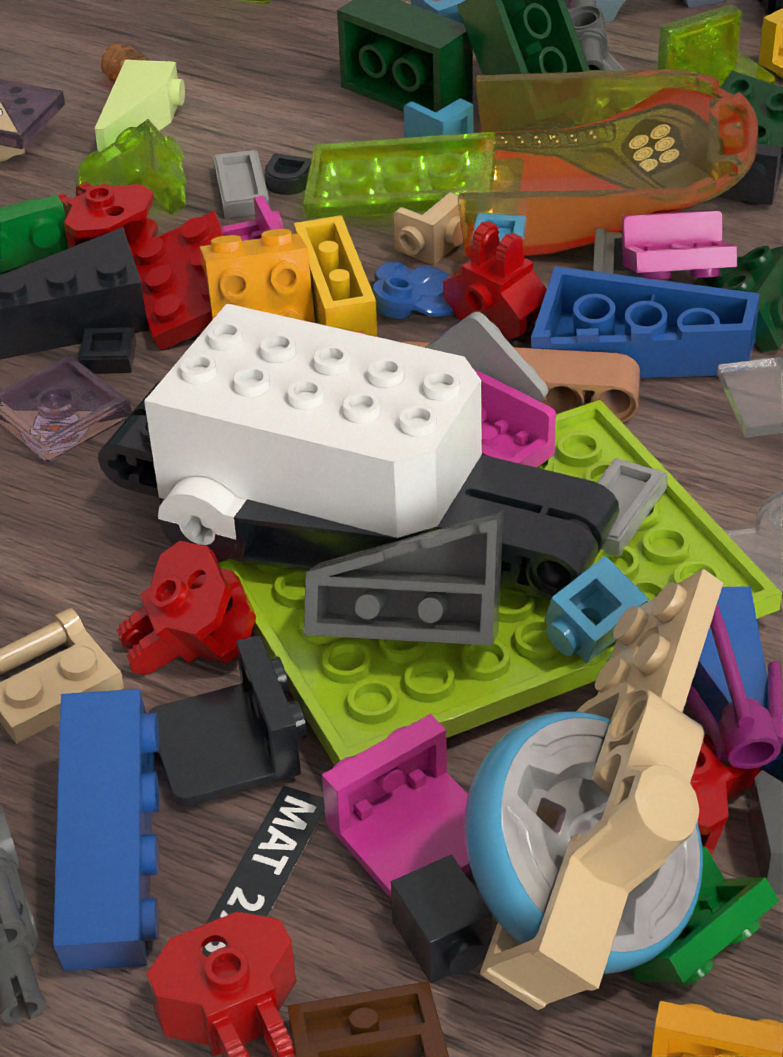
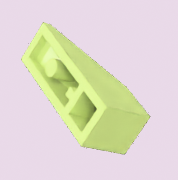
(140, 93)

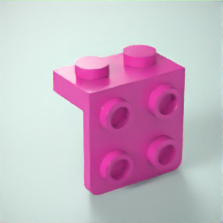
(398, 804)

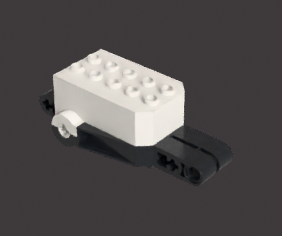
(333, 441)

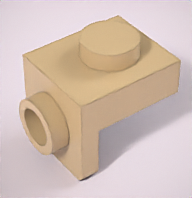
(431, 234)

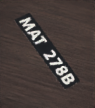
(270, 857)

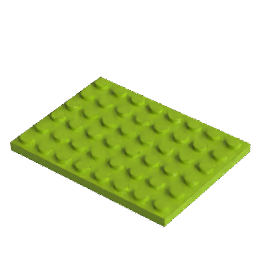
(369, 687)

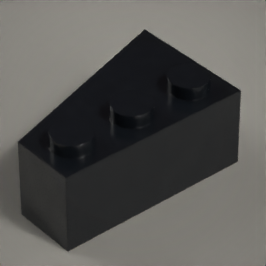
(72, 290)

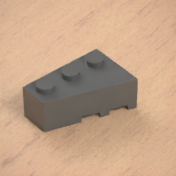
(413, 589)

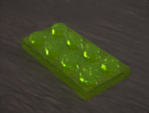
(397, 173)

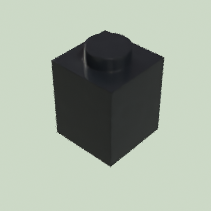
(441, 918)

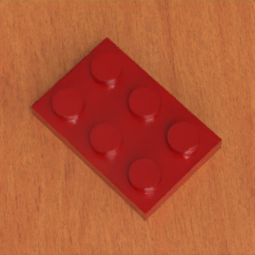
(175, 280)

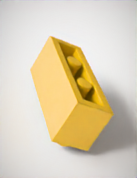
(337, 277)

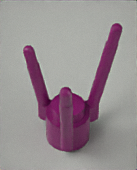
(747, 731)

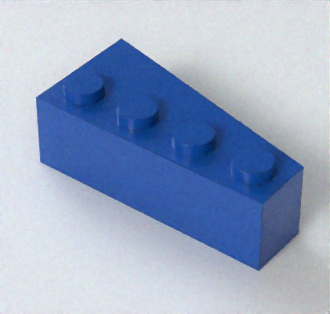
(658, 323)
(106, 831)

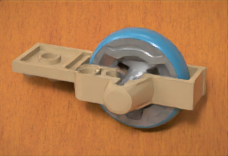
(591, 816)

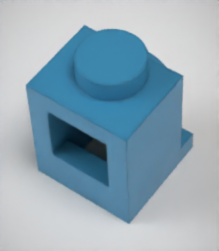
(597, 596)

